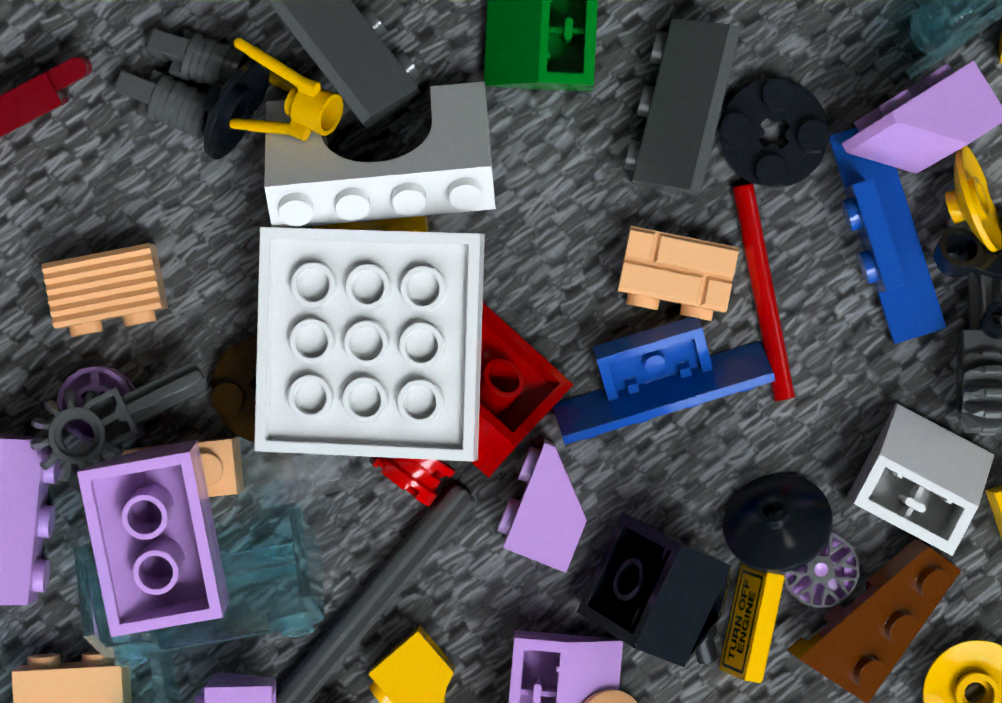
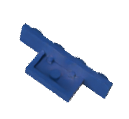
(889, 242)
(659, 375)

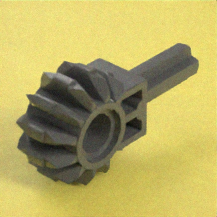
(980, 363)
(113, 416)

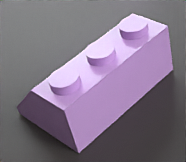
(24, 519)
(154, 539)

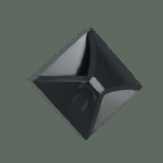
(658, 593)

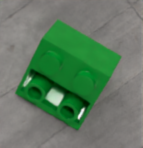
(541, 44)

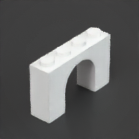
(441, 176)

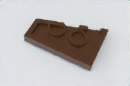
(876, 629)

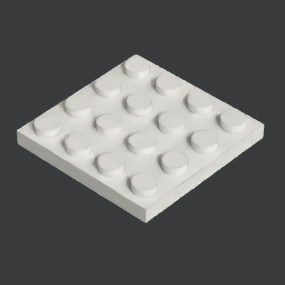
(369, 343)

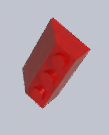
(515, 391)

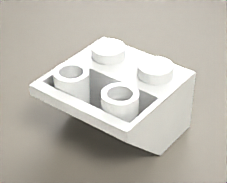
(922, 479)

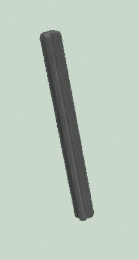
(376, 595)

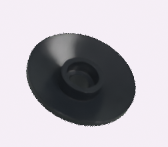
(230, 100)
(782, 541)

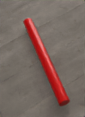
(763, 290)

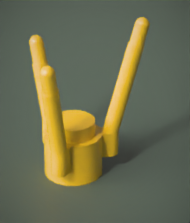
(306, 103)

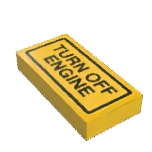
(751, 624)

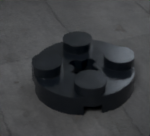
(805, 135)

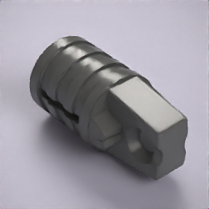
(195, 56)
(166, 100)

